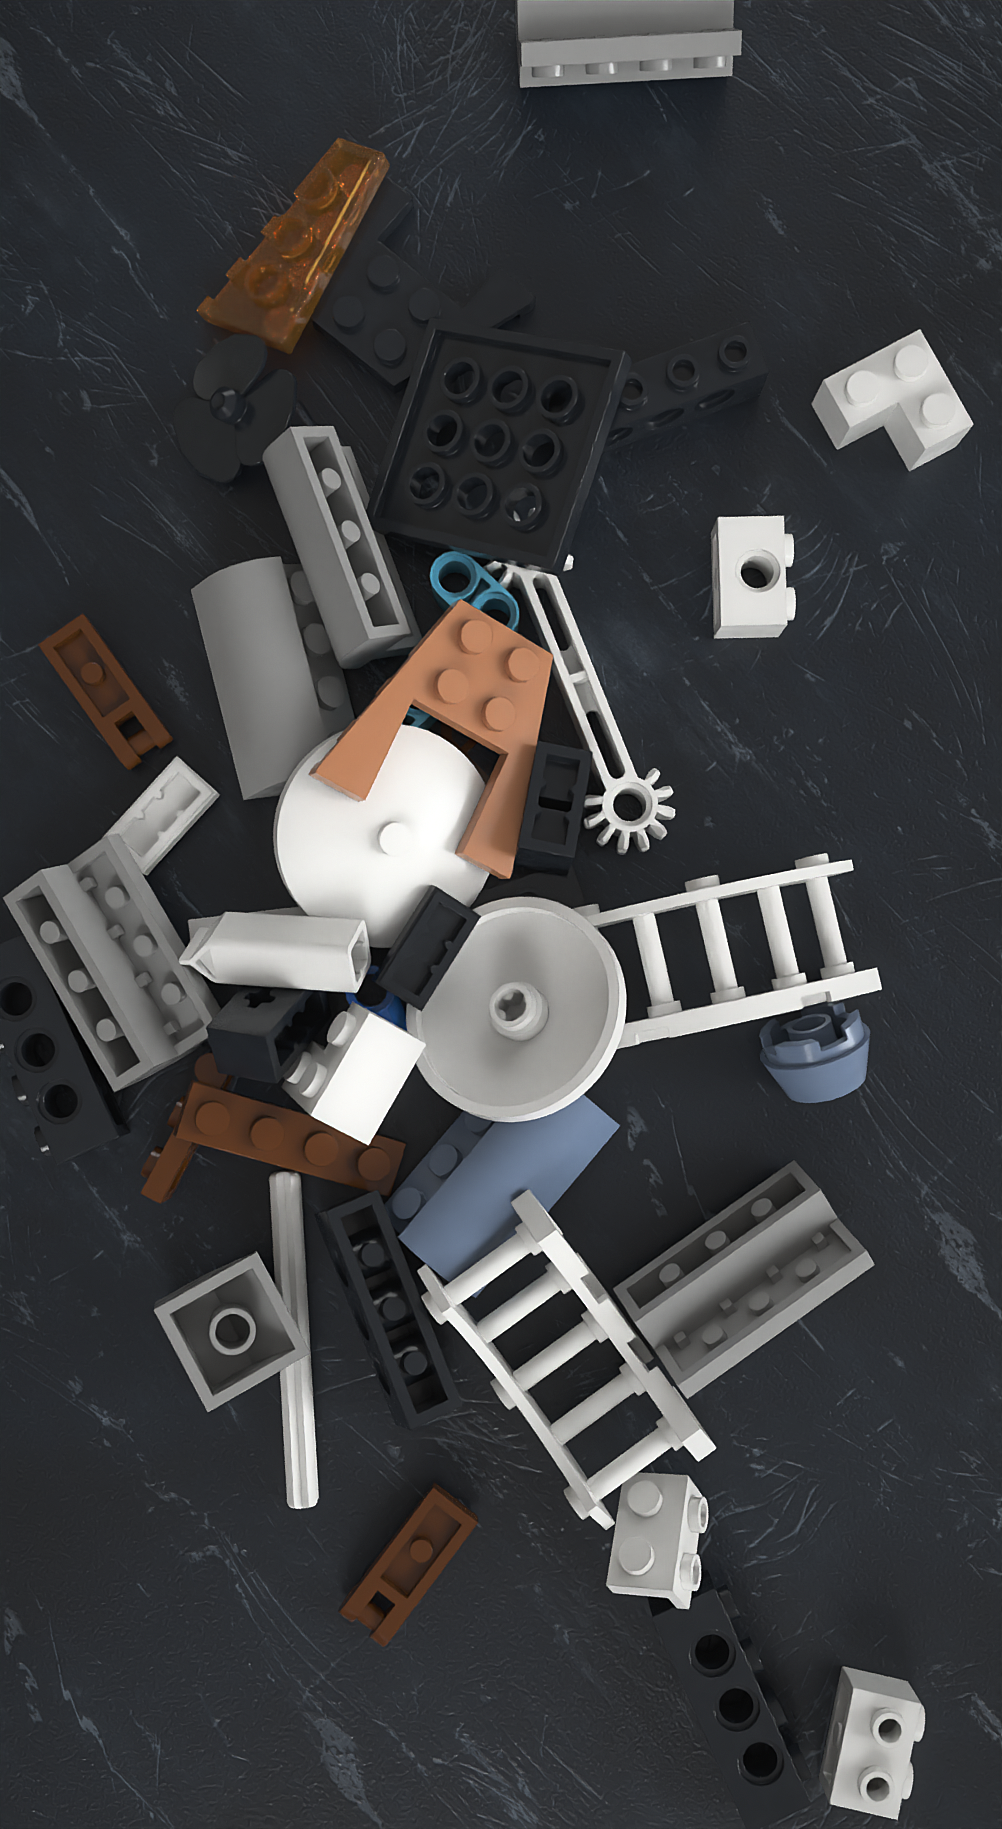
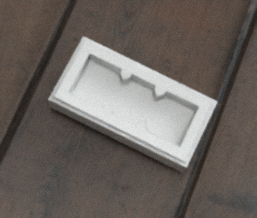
(163, 814)

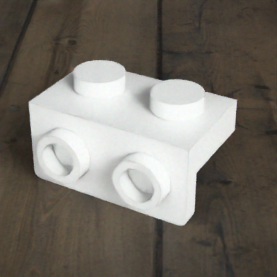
(658, 1538)

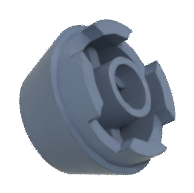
(817, 1054)

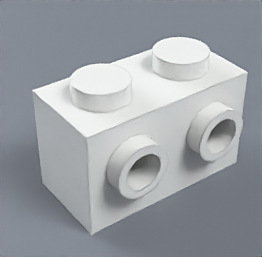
(871, 1743)

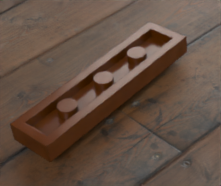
(286, 1138)

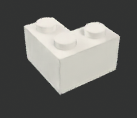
(899, 390)
(356, 1074)

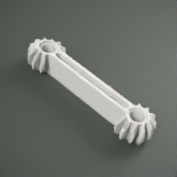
(584, 695)

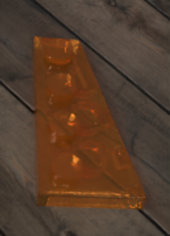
(301, 249)

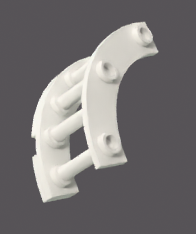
(729, 1001)
(600, 1321)

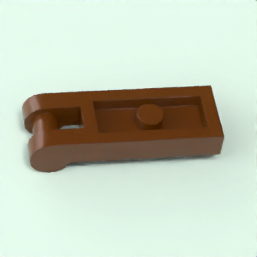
(104, 690)
(167, 1165)
(409, 1563)

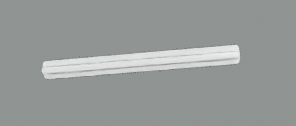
(297, 1377)

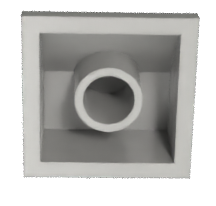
(230, 1330)

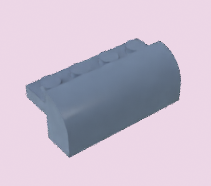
(461, 1192)

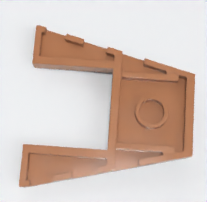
(479, 683)

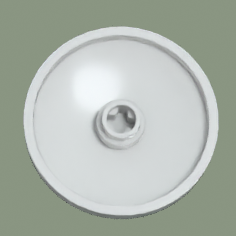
(385, 851)
(522, 1013)

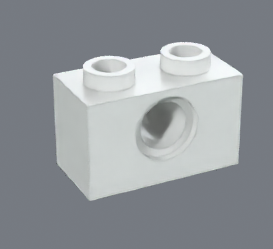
(756, 544)

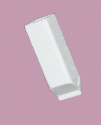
(282, 951)

